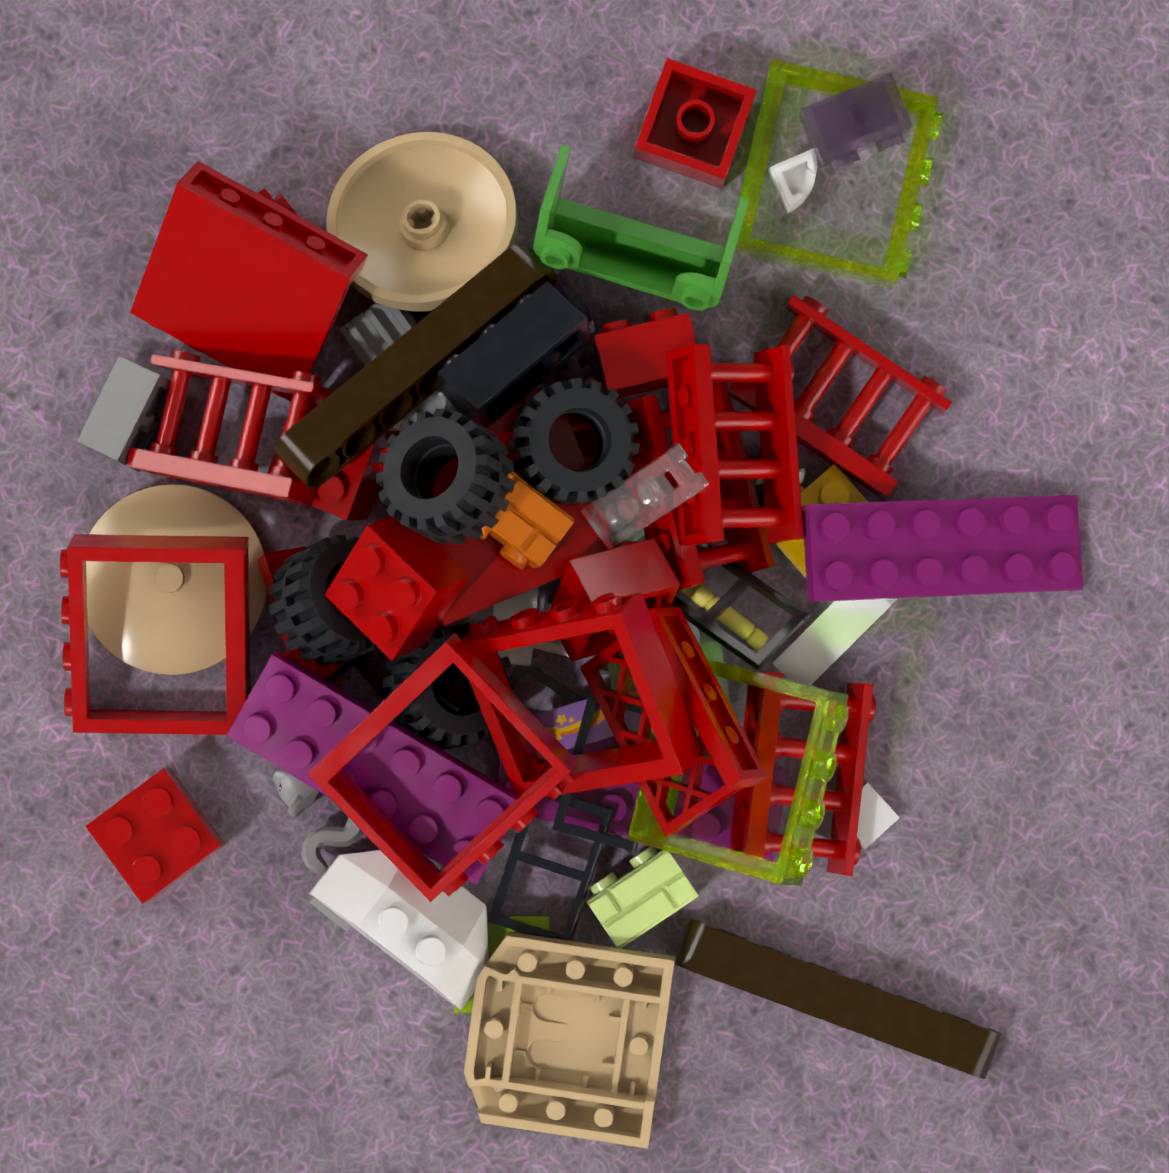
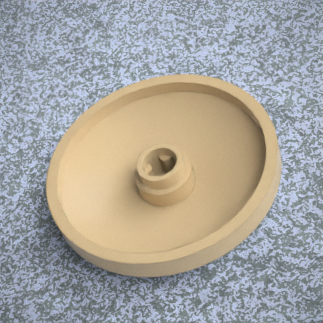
(426, 216)
(169, 613)

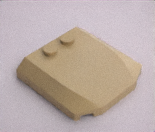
(569, 1038)

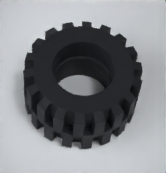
(612, 430)
(417, 459)
(306, 612)
(424, 714)

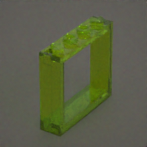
(916, 173)
(807, 805)

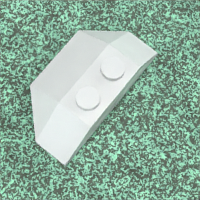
(435, 941)

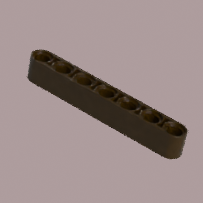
(407, 369)
(837, 999)

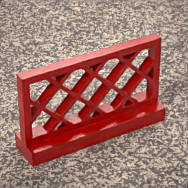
(709, 712)

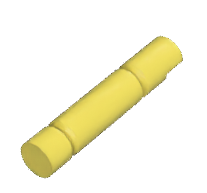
(730, 617)

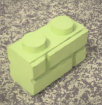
(641, 896)

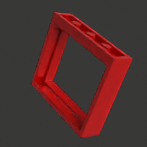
(164, 549)
(629, 616)
(384, 832)

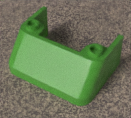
(631, 250)

